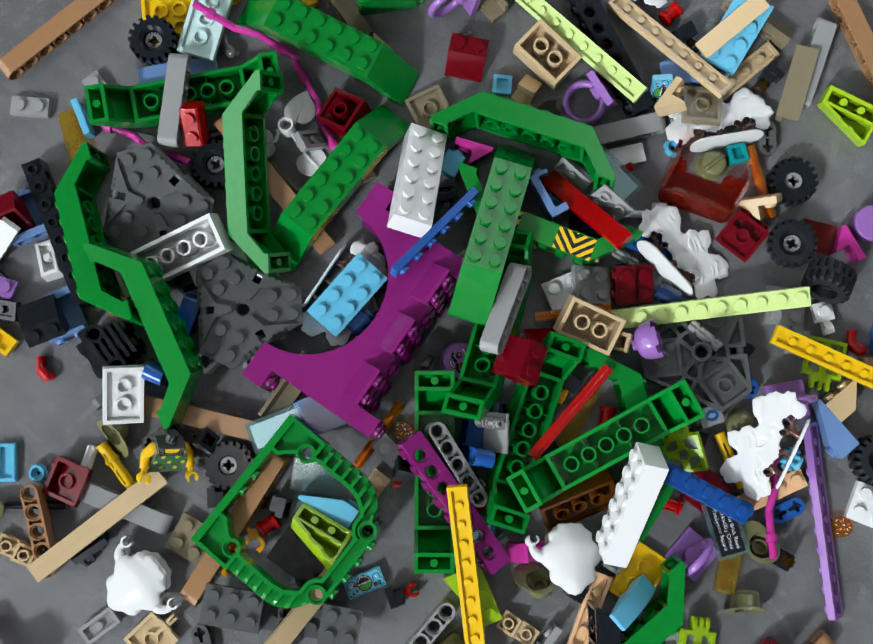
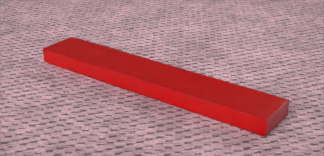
(587, 210)

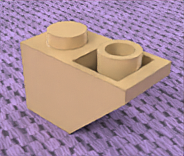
(842, 400)

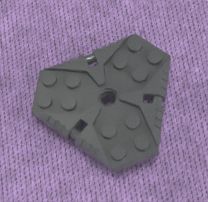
(146, 174)
(227, 287)
(716, 379)

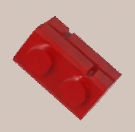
(194, 123)

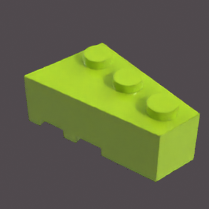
(848, 113)
(321, 534)
(489, 606)

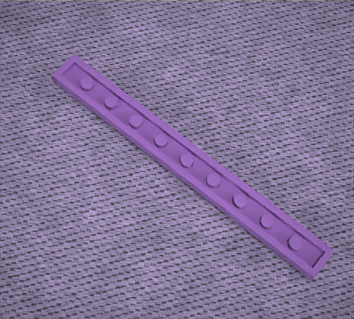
(822, 526)

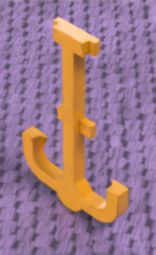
(253, 534)

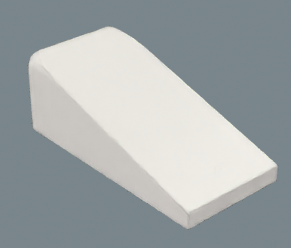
(47, 260)

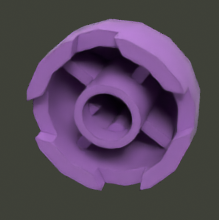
(648, 341)

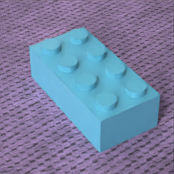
(732, 53)
(347, 294)

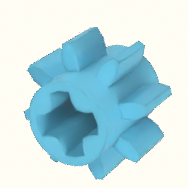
(796, 462)

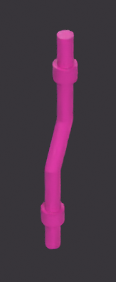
(210, 13)
(304, 79)
(140, 141)
(771, 537)

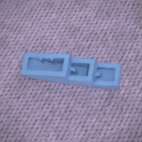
(158, 71)

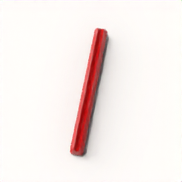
(570, 412)

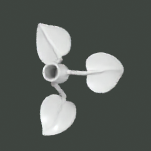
(299, 110)

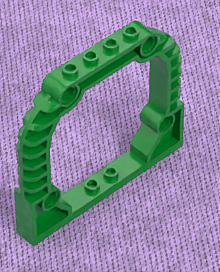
(218, 529)

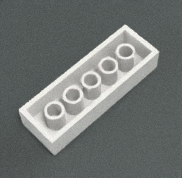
(417, 181)
(185, 248)
(631, 504)

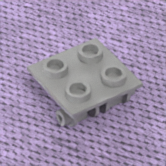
(610, 202)
(495, 431)

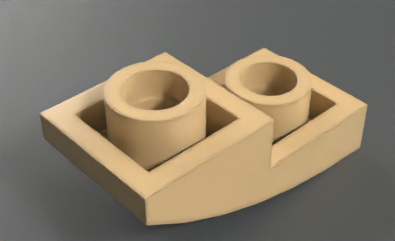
(16, 549)
(518, 628)

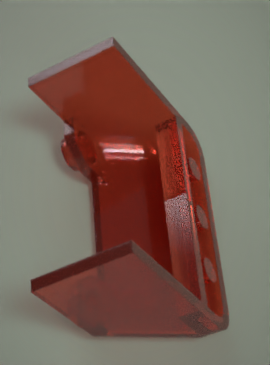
(701, 195)

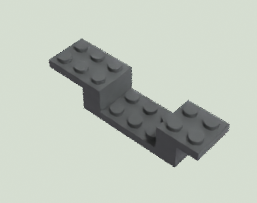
(248, 612)

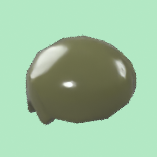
(739, 418)

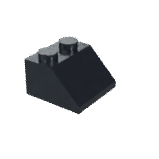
(42, 320)
(601, 627)

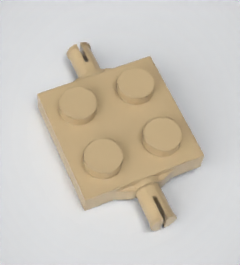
(153, 631)

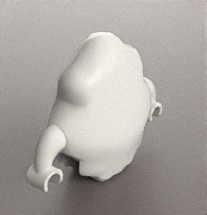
(568, 556)
(139, 582)

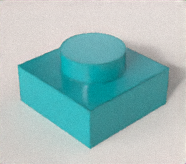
(737, 154)

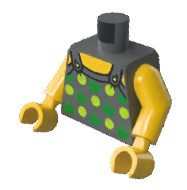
(166, 454)

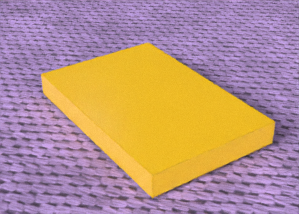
(643, 561)

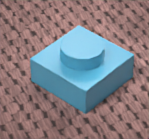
(502, 85)

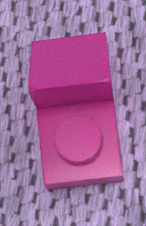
(478, 150)
(846, 241)
(519, 551)

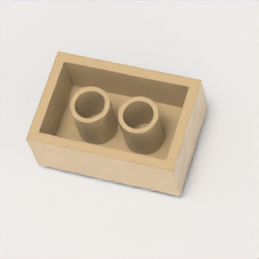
(547, 54)
(589, 324)

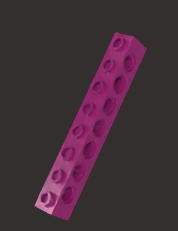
(407, 447)

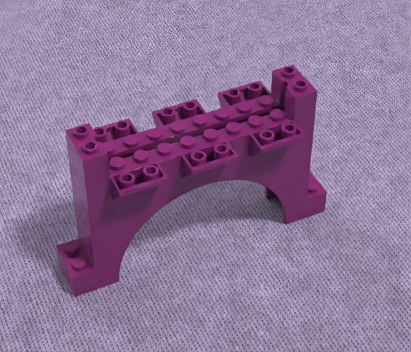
(359, 373)

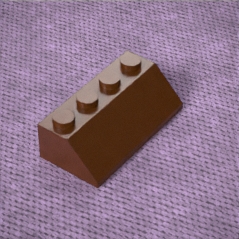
(579, 501)

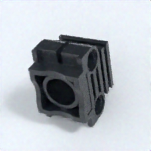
(112, 347)

